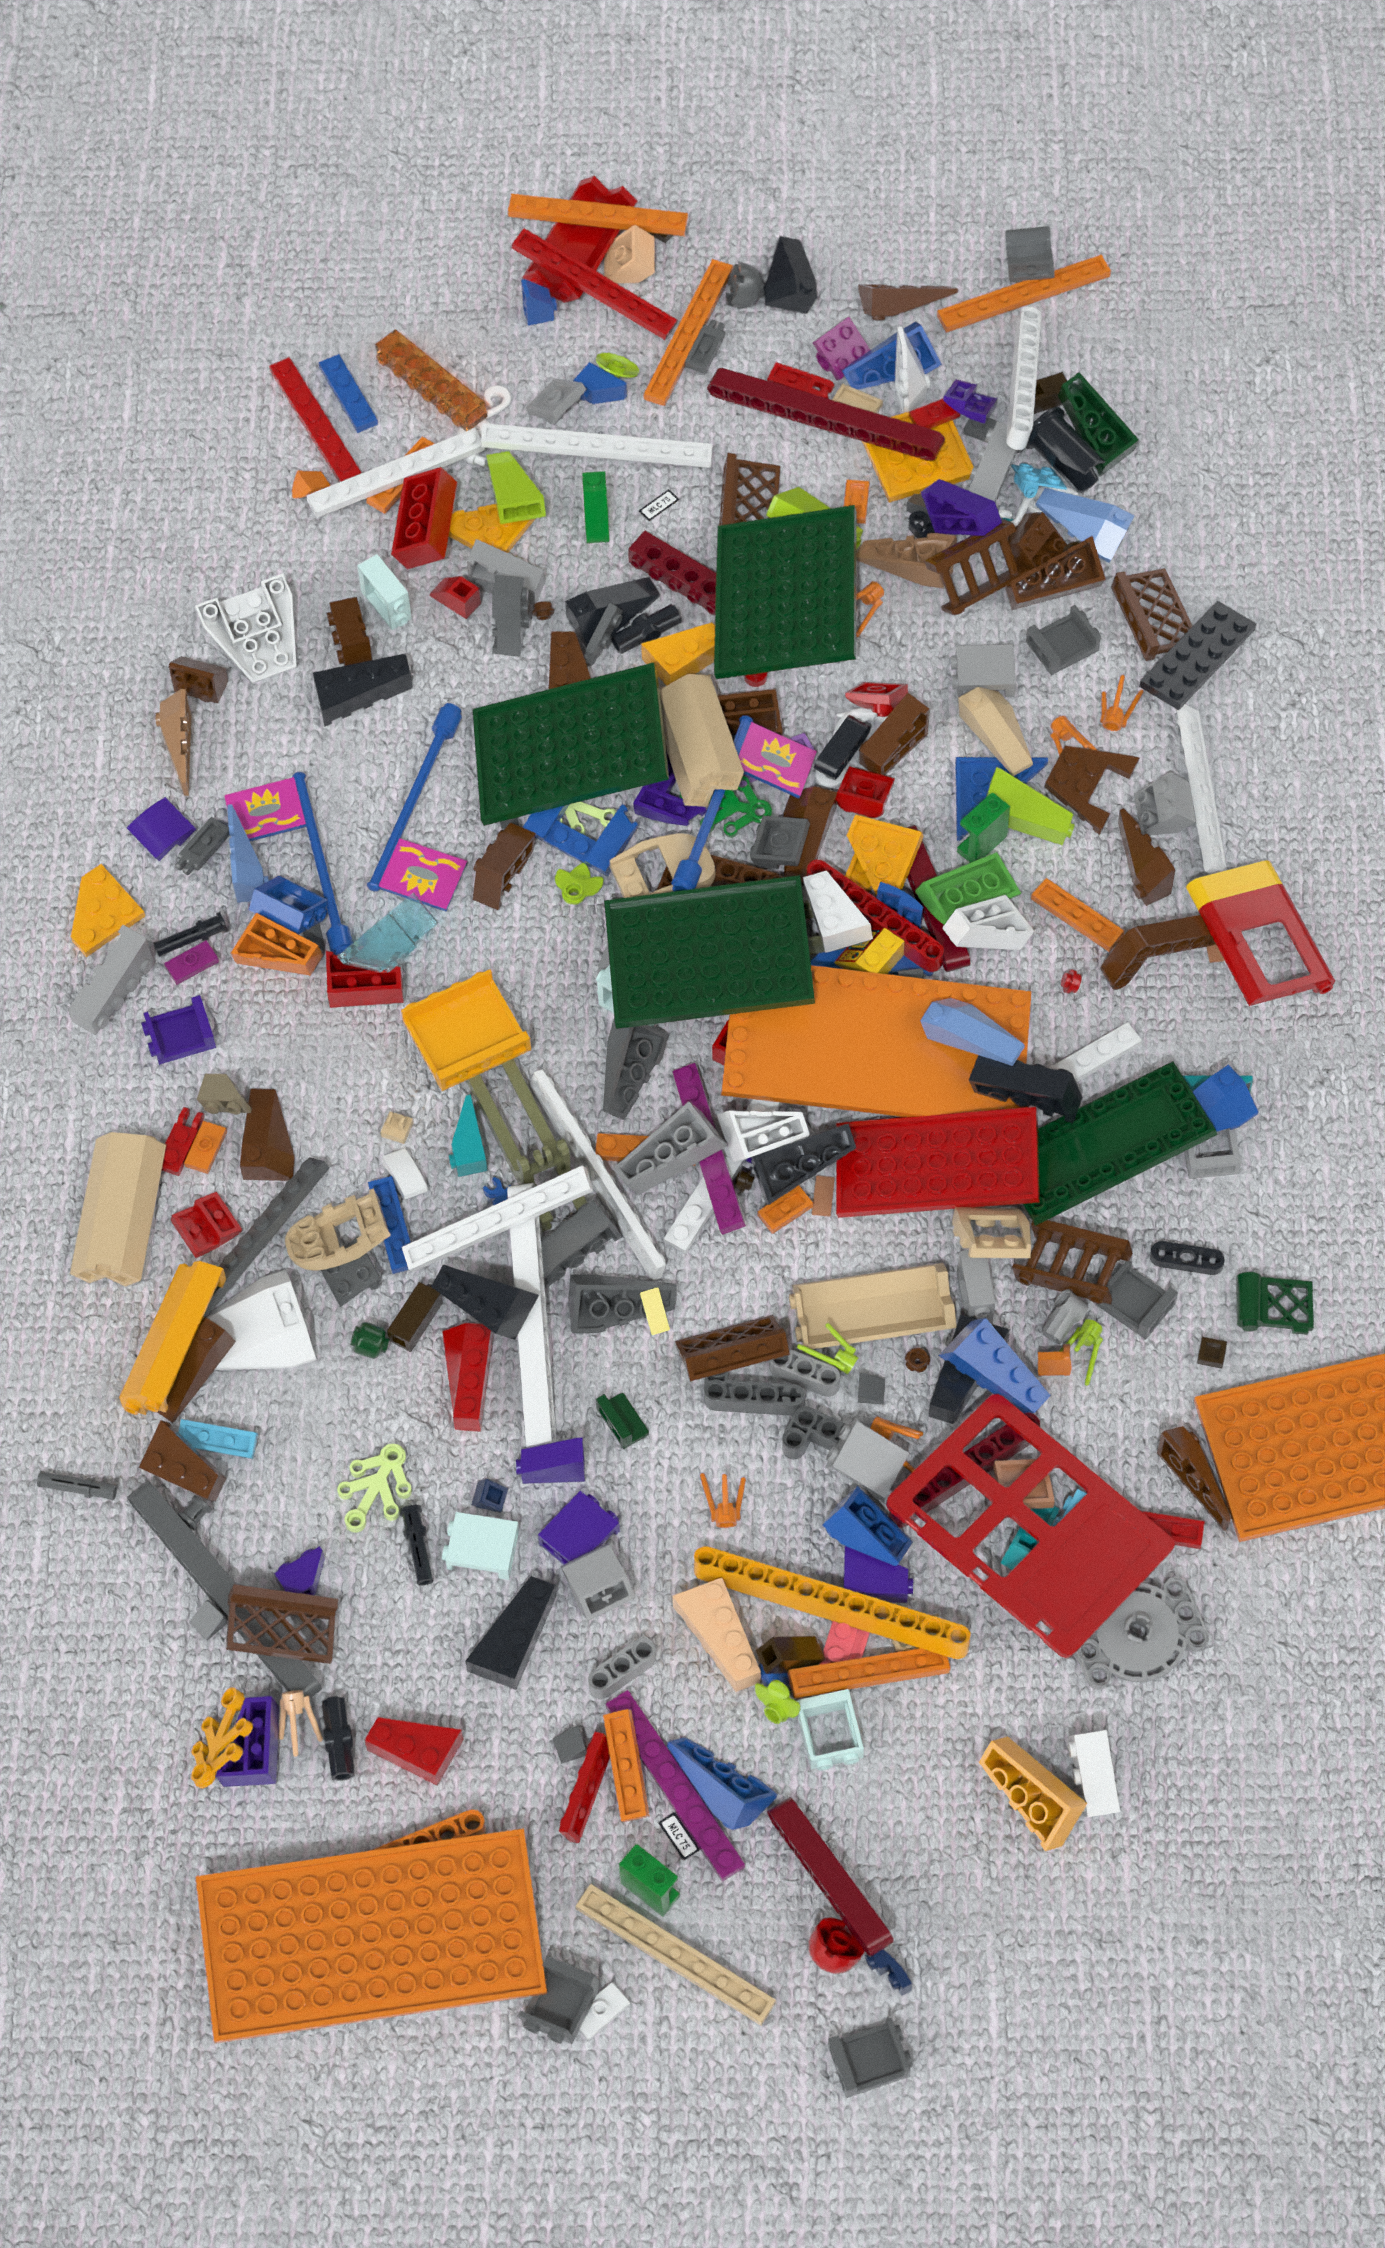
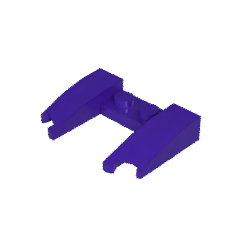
(658, 805)

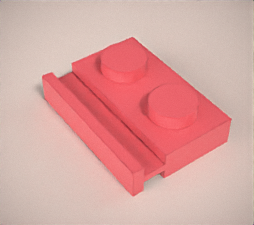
(844, 1643)

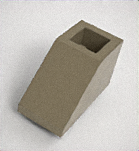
(221, 1094)

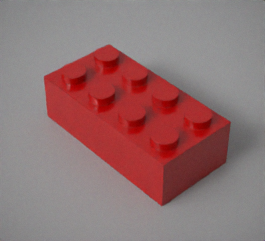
(424, 518)

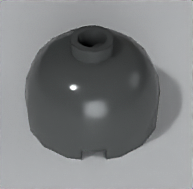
(744, 285)

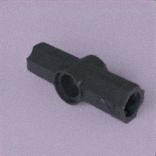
(646, 628)
(338, 1738)

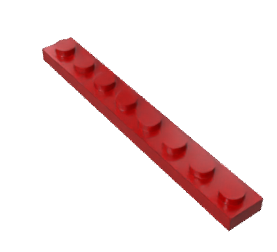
(594, 283)
(314, 419)

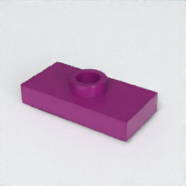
(191, 962)

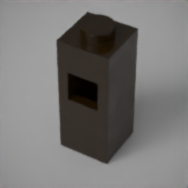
(1047, 392)
(415, 1316)
(788, 1653)

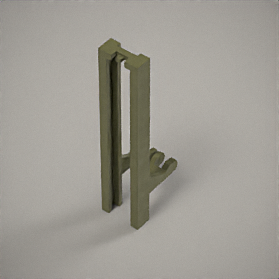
(555, 1152)

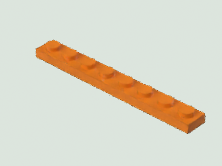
(597, 214)
(1023, 293)
(694, 318)

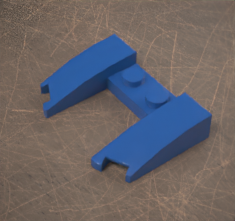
(578, 846)

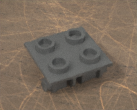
(352, 1277)

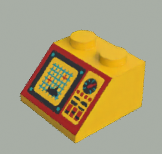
(874, 955)

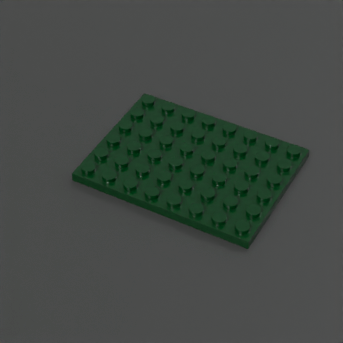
(785, 592)
(569, 744)
(708, 952)

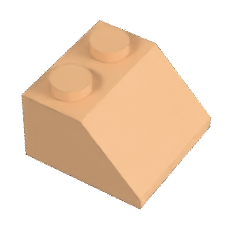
(630, 257)

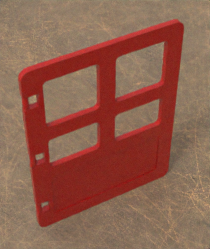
(1076, 1569)

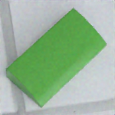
(967, 886)

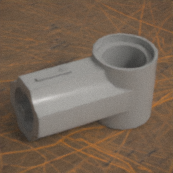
(1067, 1312)

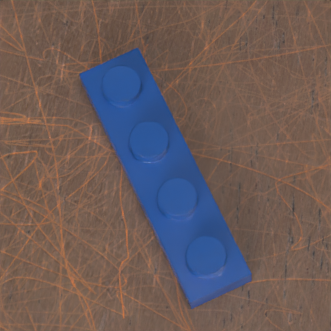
(348, 393)
(395, 1223)

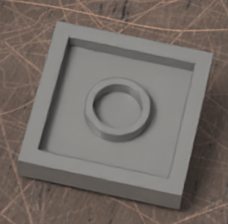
(555, 399)

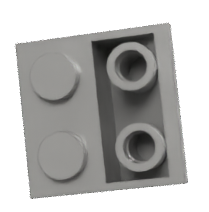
(1165, 806)
(598, 1582)

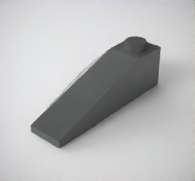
(629, 1061)

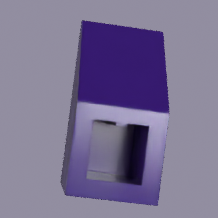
(302, 1574)

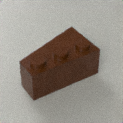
(349, 631)
(566, 660)
(759, 705)

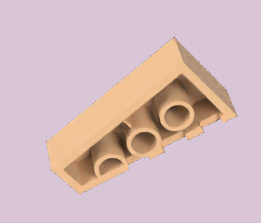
(717, 1626)

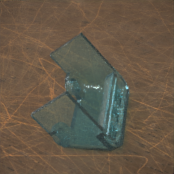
(390, 937)

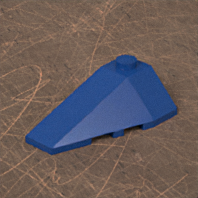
(1226, 1100)
(726, 1792)

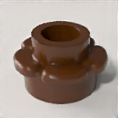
(543, 610)
(917, 1353)

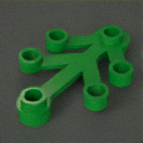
(732, 805)

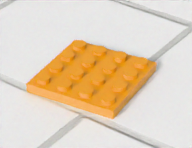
(907, 475)

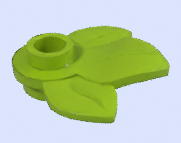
(577, 882)
(777, 1701)

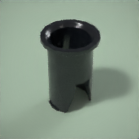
(1064, 449)

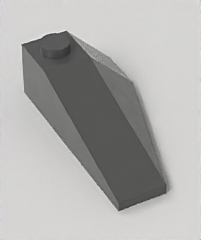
(607, 1301)

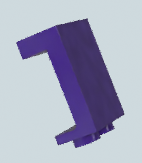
(179, 1032)
(578, 1528)

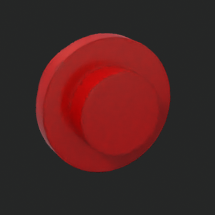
(1071, 981)

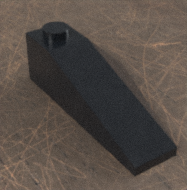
(790, 278)

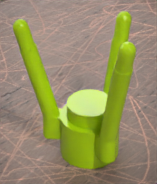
(1087, 1335)
(843, 1360)

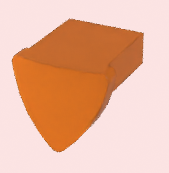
(307, 483)
(1055, 1362)

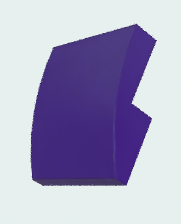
(965, 400)
(161, 828)

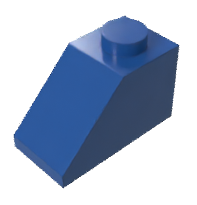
(537, 303)
(600, 385)

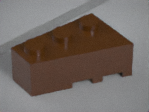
(895, 736)
(500, 863)
(181, 1464)

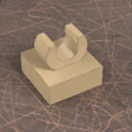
(396, 1127)

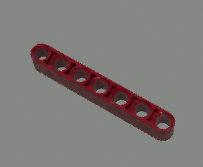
(921, 871)
(990, 1445)
(830, 1877)

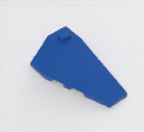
(880, 362)

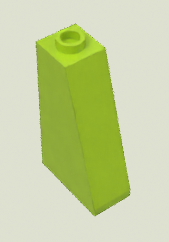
(513, 490)
(799, 501)
(1031, 810)

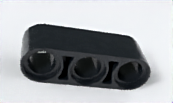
(842, 747)

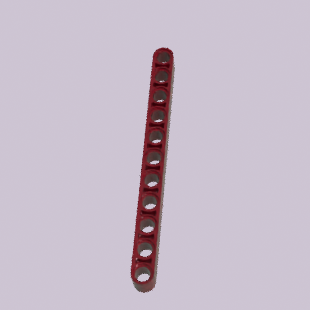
(826, 414)

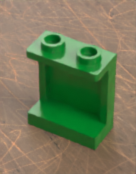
(986, 827)
(648, 1879)

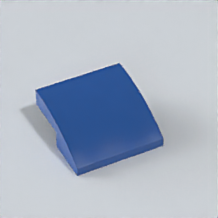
(901, 903)

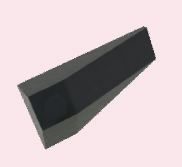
(588, 608)

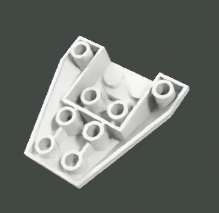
(255, 629)
(265, 1326)

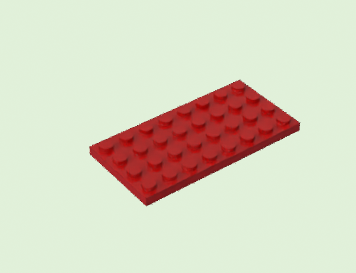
(939, 1163)

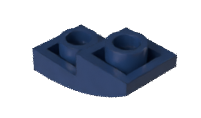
(884, 1963)

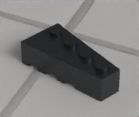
(360, 685)
(1028, 1085)
(490, 1302)

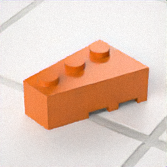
(275, 948)

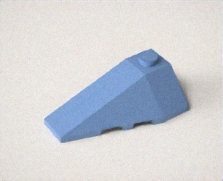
(1087, 518)
(245, 866)
(969, 1030)

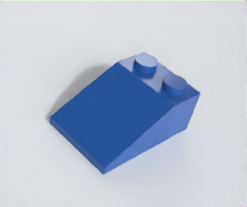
(866, 1528)

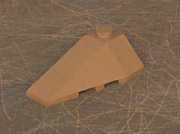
(907, 556)
(176, 731)

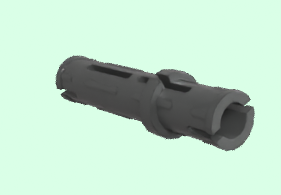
(87, 1487)

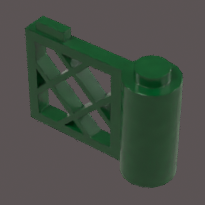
(1254, 1307)

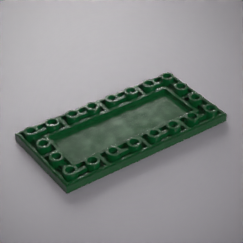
(1116, 1140)

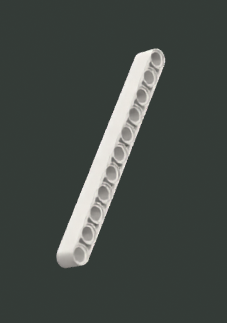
(533, 1335)

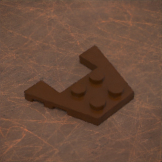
(1078, 775)

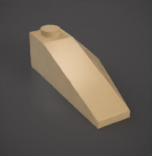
(996, 726)

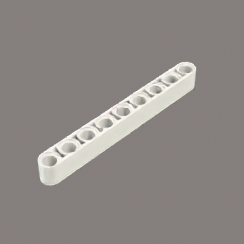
(1023, 378)

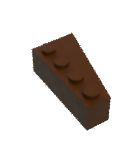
(1060, 576)

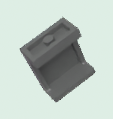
(1029, 254)
(1064, 641)
(1137, 1300)
(565, 2004)
(870, 2058)

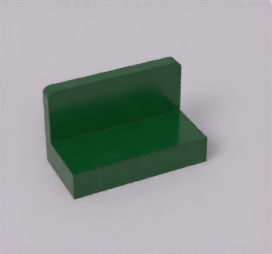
(621, 1419)

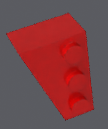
(359, 986)
(415, 1746)

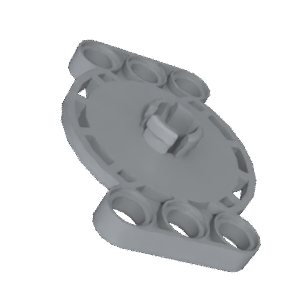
(1163, 1632)

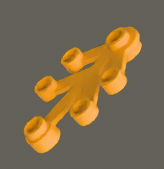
(205, 1770)

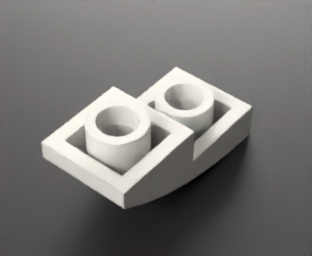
(405, 1173)

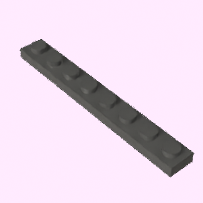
(268, 1224)

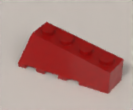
(468, 1364)

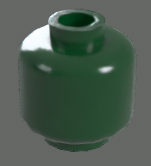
(369, 1340)

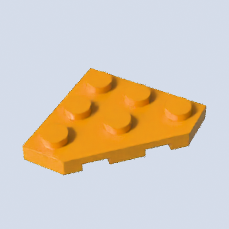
(486, 527)
(884, 850)
(101, 911)

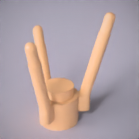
(293, 1703)

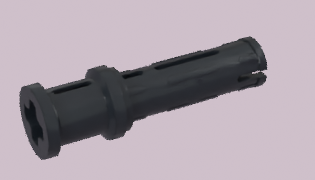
(202, 930)
(415, 1533)

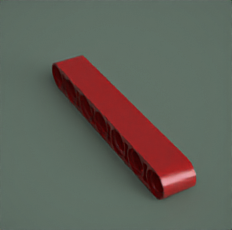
(887, 918)

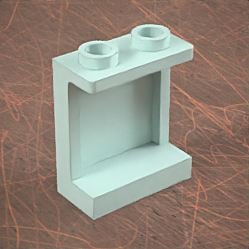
(481, 1543)

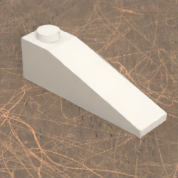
(909, 375)

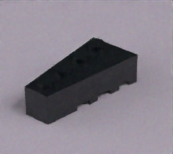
(793, 1163)
(954, 1387)
(512, 1638)

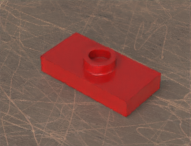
(933, 414)

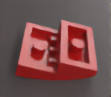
(206, 1224)

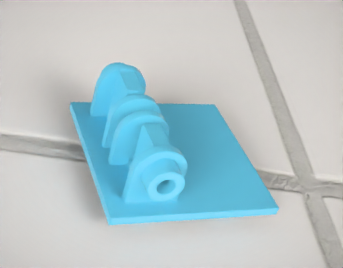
(1031, 478)

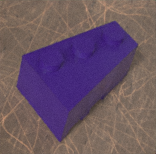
(959, 510)
(259, 1748)

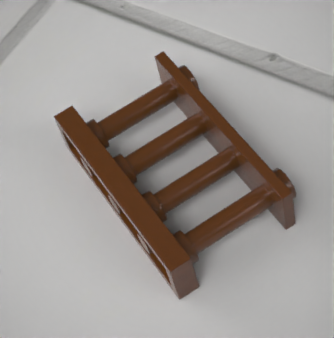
(961, 554)
(1068, 1238)

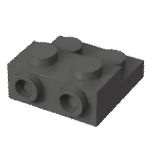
(779, 841)

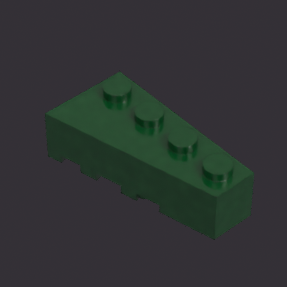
(1097, 422)

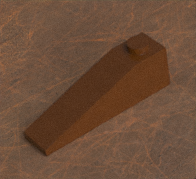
(886, 300)
(819, 808)
(1149, 866)
(266, 1142)
(203, 1356)
(1187, 1461)

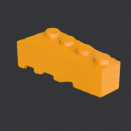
(1033, 1791)

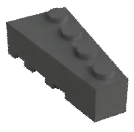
(574, 1240)

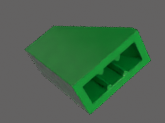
(595, 507)

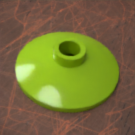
(617, 365)

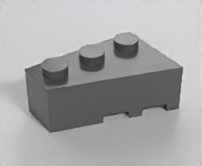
(510, 614)

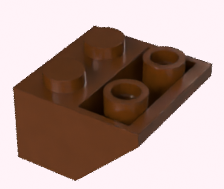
(1035, 541)
(198, 678)

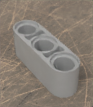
(810, 1381)
(628, 1657)

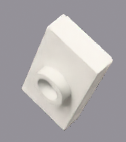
(604, 2009)

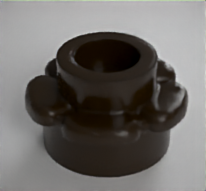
(743, 1180)

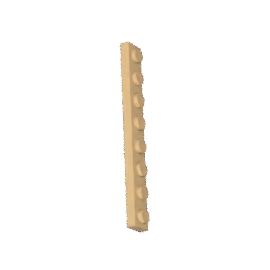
(676, 1954)

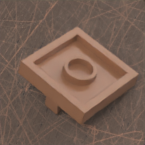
(1009, 1470)

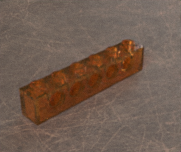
(431, 380)

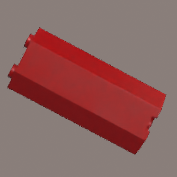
(582, 242)

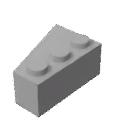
(488, 561)

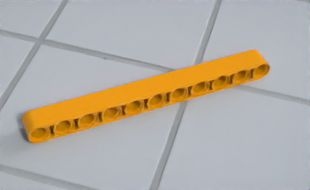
(840, 1611)

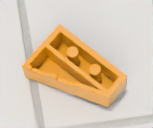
(681, 652)

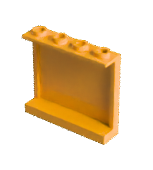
(465, 1030)

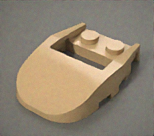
(673, 850)
(314, 1241)
(986, 1245)

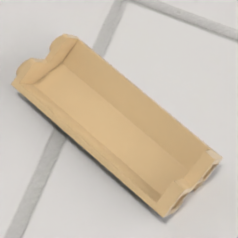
(698, 739)
(118, 1208)
(873, 1306)

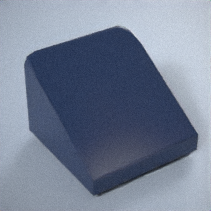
(489, 1496)

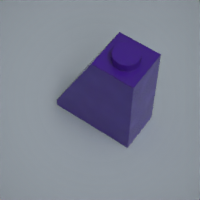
(553, 1462)
(875, 1577)

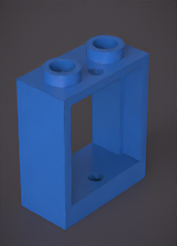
(288, 905)

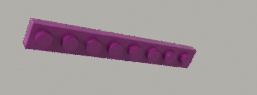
(714, 1167)
(680, 1792)

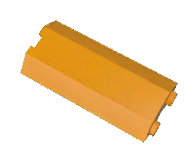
(170, 1337)

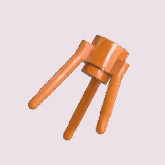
(870, 595)
(1114, 718)
(1065, 730)
(887, 1429)
(725, 1515)

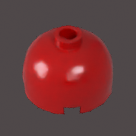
(834, 1946)

